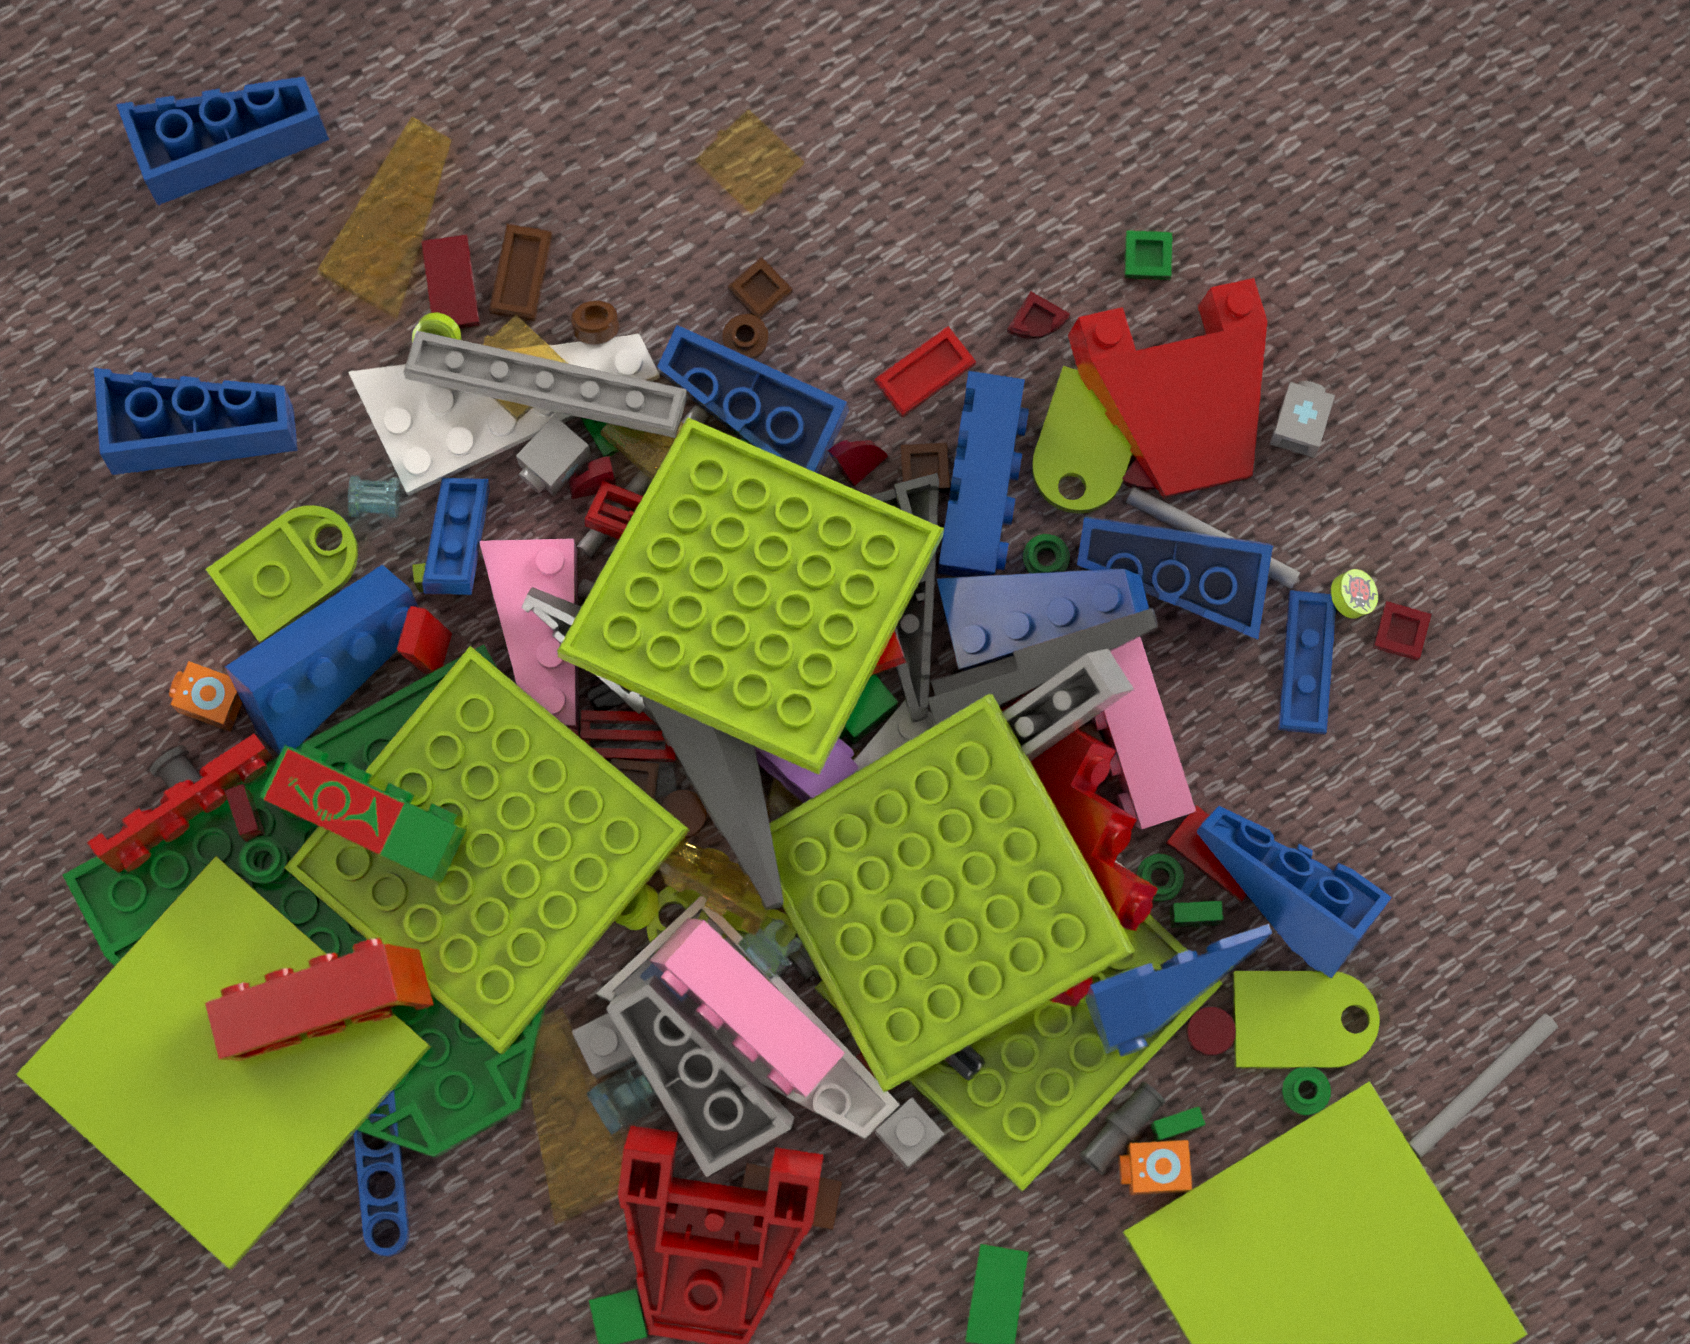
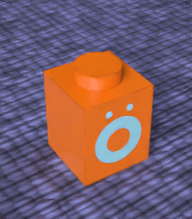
(205, 696)
(1156, 1167)

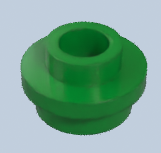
(1046, 542)
(250, 853)
(1171, 867)
(1295, 1101)

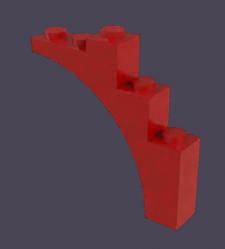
(1099, 829)

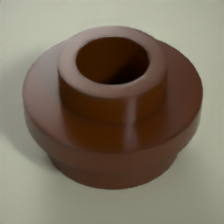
(750, 322)

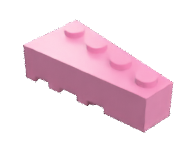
(532, 649)
(1145, 748)
(746, 1006)

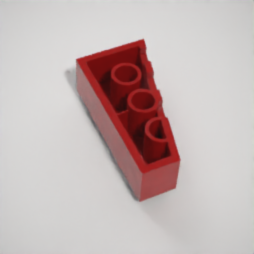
(317, 999)

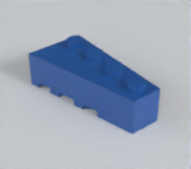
(219, 134)
(755, 399)
(188, 422)
(982, 475)
(1185, 568)
(321, 658)

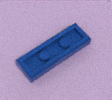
(456, 536)
(1307, 662)

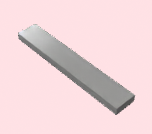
(546, 384)

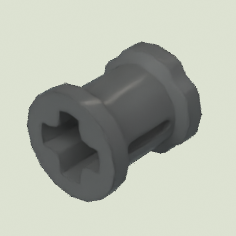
(175, 767)

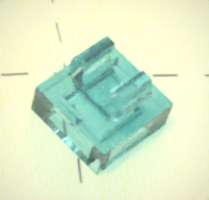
(767, 952)
(621, 1100)

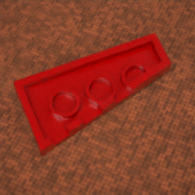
(179, 804)

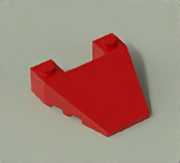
(1184, 402)
(708, 1248)

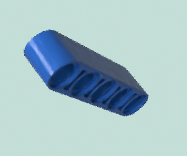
(395, 1206)

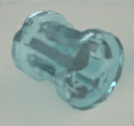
(373, 497)

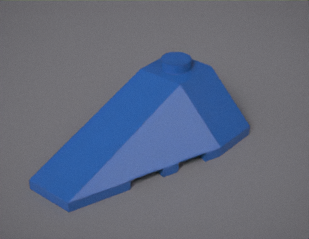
(1308, 904)
(1144, 1001)

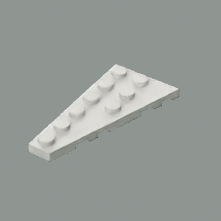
(446, 430)
(844, 1095)

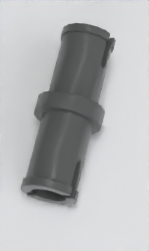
(1122, 1128)

